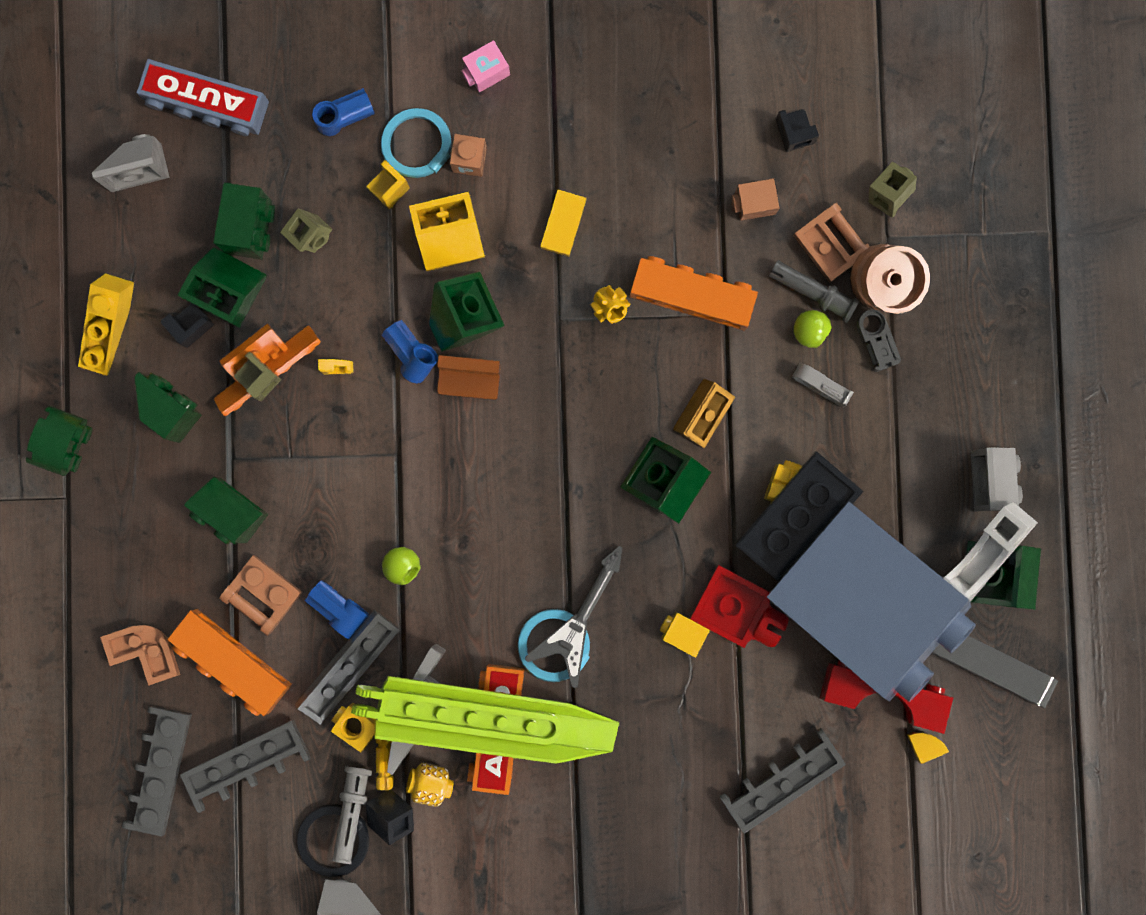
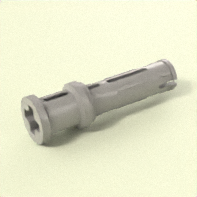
(353, 796)

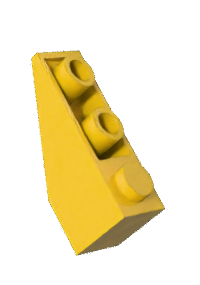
(104, 322)

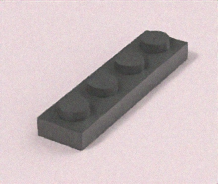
(347, 667)

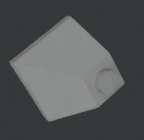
(133, 164)
(344, 898)

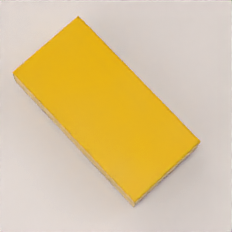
(563, 223)

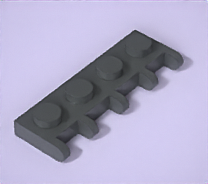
(244, 762)
(160, 771)
(784, 783)

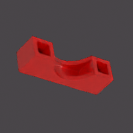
(926, 710)

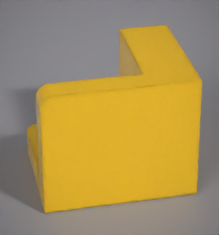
(388, 185)

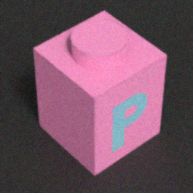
(485, 67)

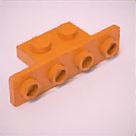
(272, 352)

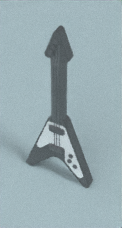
(570, 637)

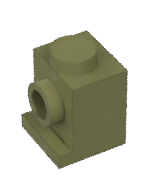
(892, 189)
(312, 236)

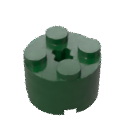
(58, 441)

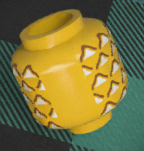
(429, 784)

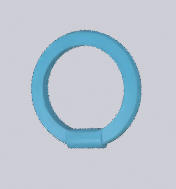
(439, 159)
(523, 652)

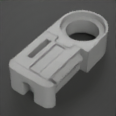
(822, 385)

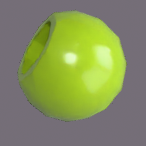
(812, 328)
(401, 565)

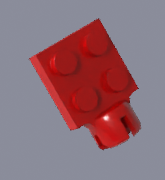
(738, 610)

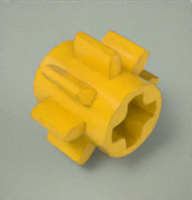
(610, 304)

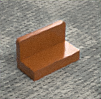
(468, 377)

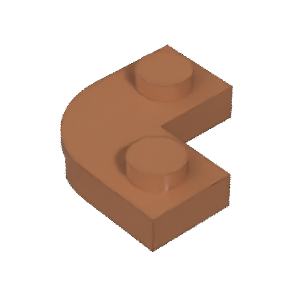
(148, 645)

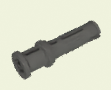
(828, 297)

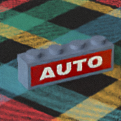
(202, 97)

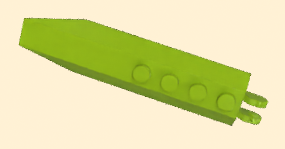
(485, 721)

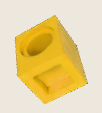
(683, 633)
(356, 740)

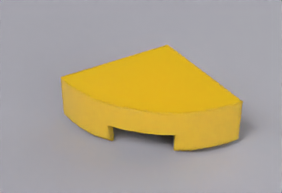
(333, 366)
(926, 746)

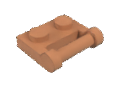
(825, 248)
(266, 586)

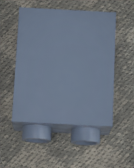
(873, 604)

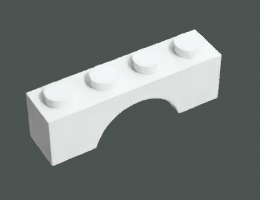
(991, 550)

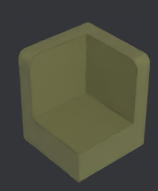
(257, 377)

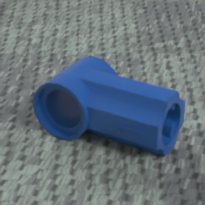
(346, 112)
(415, 357)
(342, 613)

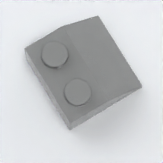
(995, 478)

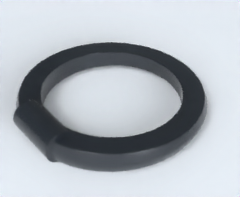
(314, 865)

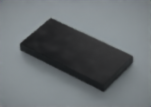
(798, 516)

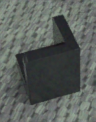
(796, 130)
(188, 325)
(390, 816)

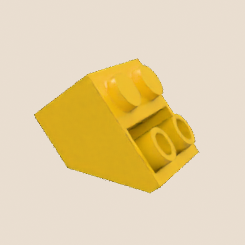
(447, 231)

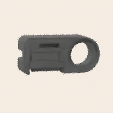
(880, 343)

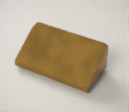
(704, 412)

